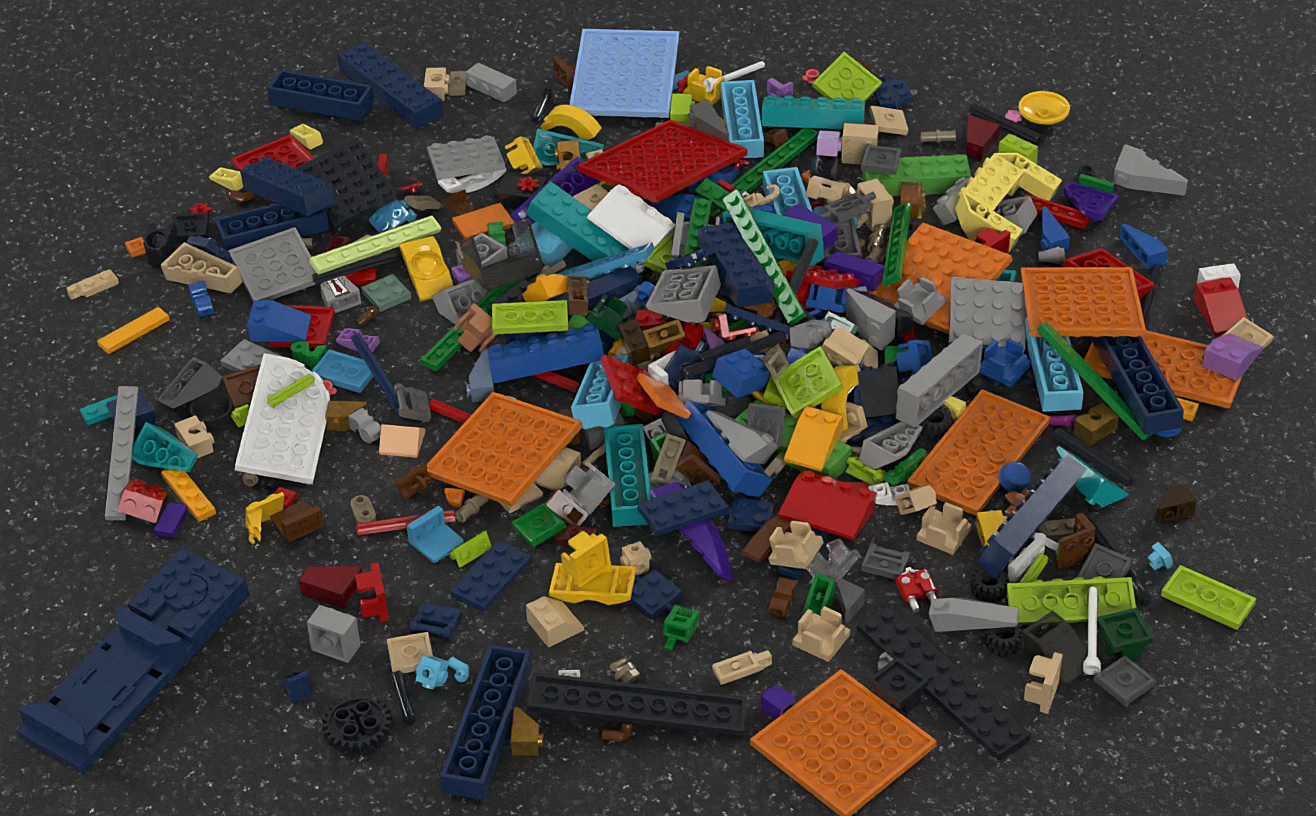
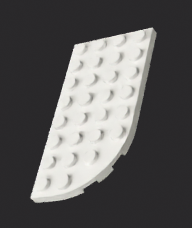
(287, 437)

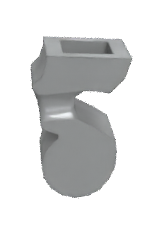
(367, 427)

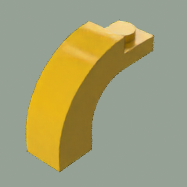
(574, 118)
(837, 403)

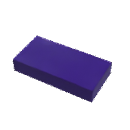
(171, 520)

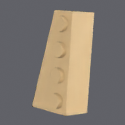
(193, 265)

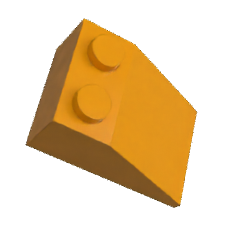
(546, 288)
(814, 438)

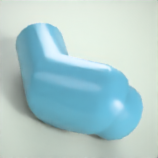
(461, 668)

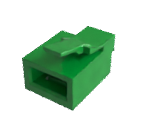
(680, 625)

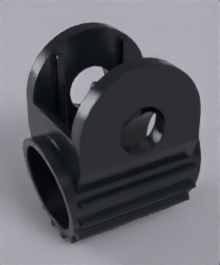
(155, 254)

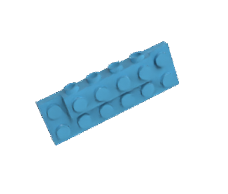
(609, 264)

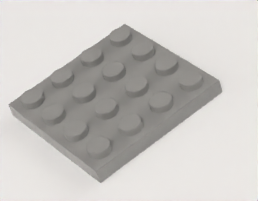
(465, 157)
(274, 265)
(987, 311)

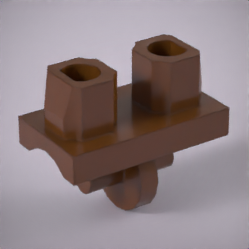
(413, 482)

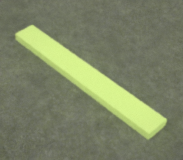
(374, 245)

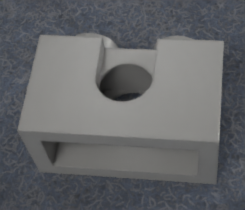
(810, 334)

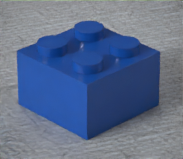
(741, 373)

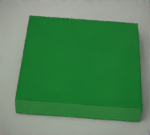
(538, 524)

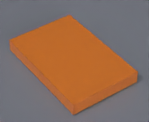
(475, 222)
(663, 396)

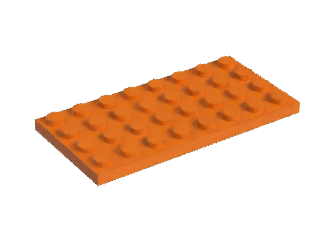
(1182, 367)
(975, 448)

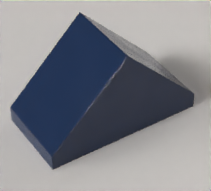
(296, 685)

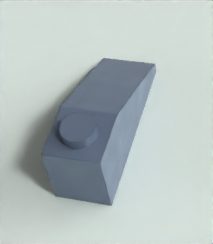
(480, 379)

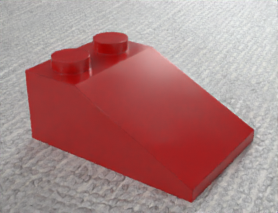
(1219, 304)

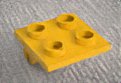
(261, 511)

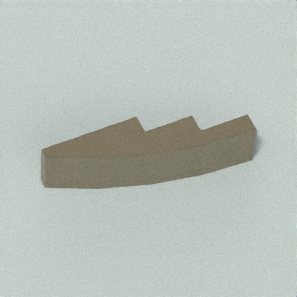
(776, 361)

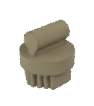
(625, 671)

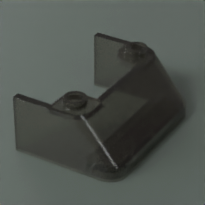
(522, 262)

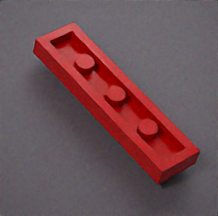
(1061, 213)

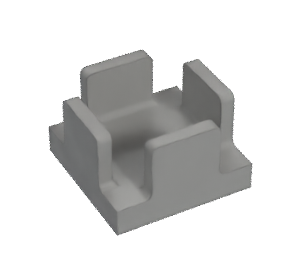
(919, 300)
(703, 393)
(588, 487)

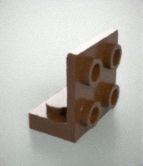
(564, 72)
(696, 466)
(297, 520)
(1077, 545)

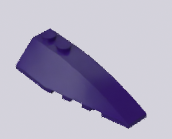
(567, 179)
(704, 536)

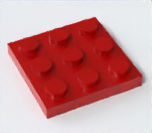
(828, 278)
(319, 326)
(626, 387)

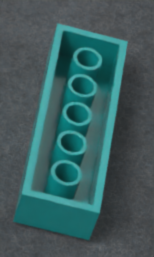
(811, 113)
(568, 220)
(785, 234)
(629, 472)

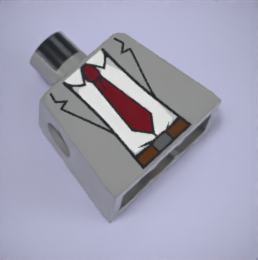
(340, 294)

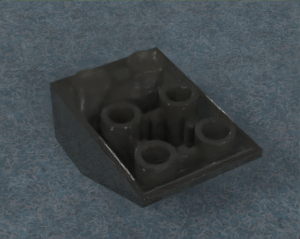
(1056, 635)

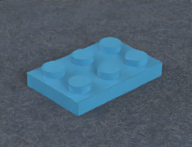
(344, 371)

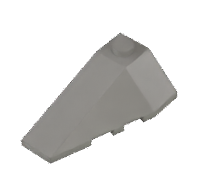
(1140, 172)
(457, 299)
(744, 440)
(889, 445)
(969, 614)

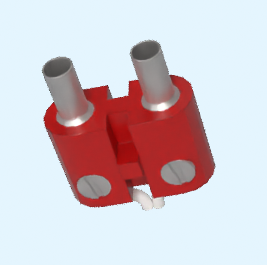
(916, 586)

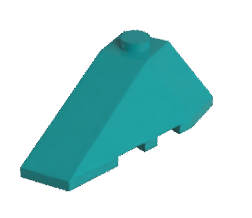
(547, 142)
(162, 450)
(1094, 485)

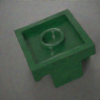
(609, 316)
(1125, 633)

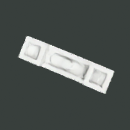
(471, 182)

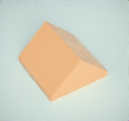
(400, 440)

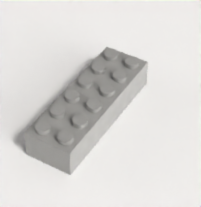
(938, 380)

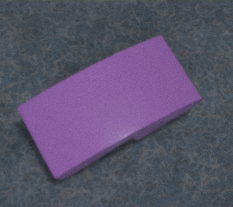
(345, 339)

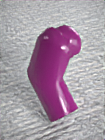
(1064, 420)

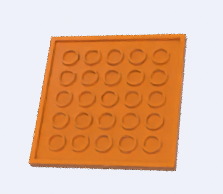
(939, 257)
(1083, 301)
(503, 448)
(843, 743)

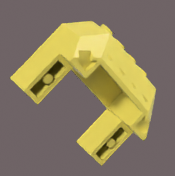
(998, 177)

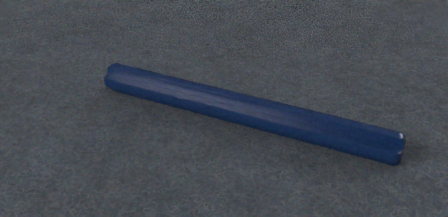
(376, 370)

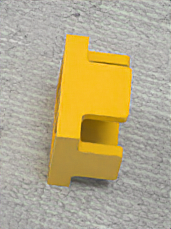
(698, 90)
(523, 156)
(589, 559)

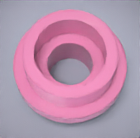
(1013, 115)

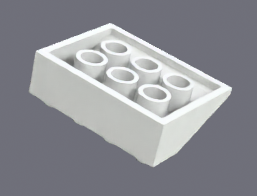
(630, 219)

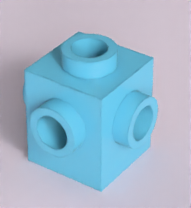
(432, 671)

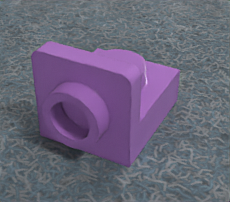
(778, 89)
(460, 274)

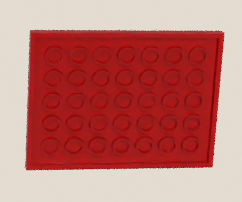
(662, 160)

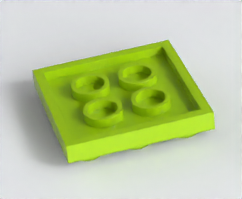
(846, 80)
(808, 382)

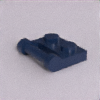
(436, 620)

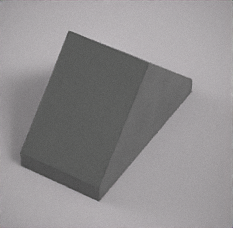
(849, 597)

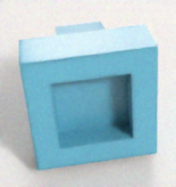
(1160, 557)

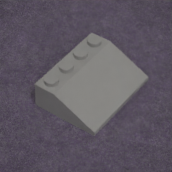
(685, 293)

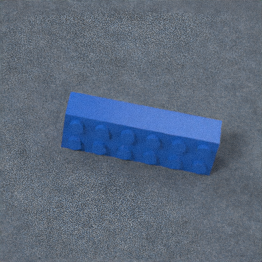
(545, 353)
(739, 475)

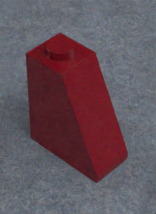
(980, 136)
(330, 583)

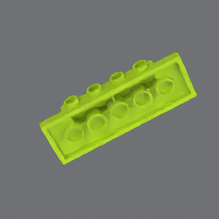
(1069, 598)

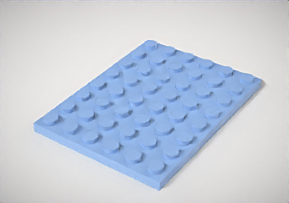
(625, 72)

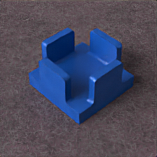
(827, 298)
(917, 356)
(1005, 364)

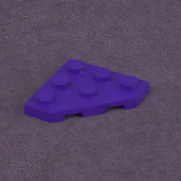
(1090, 201)

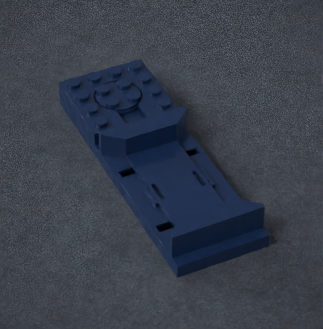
(160, 633)

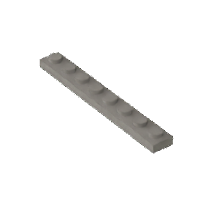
(121, 449)

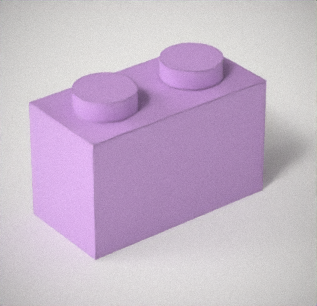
(829, 143)

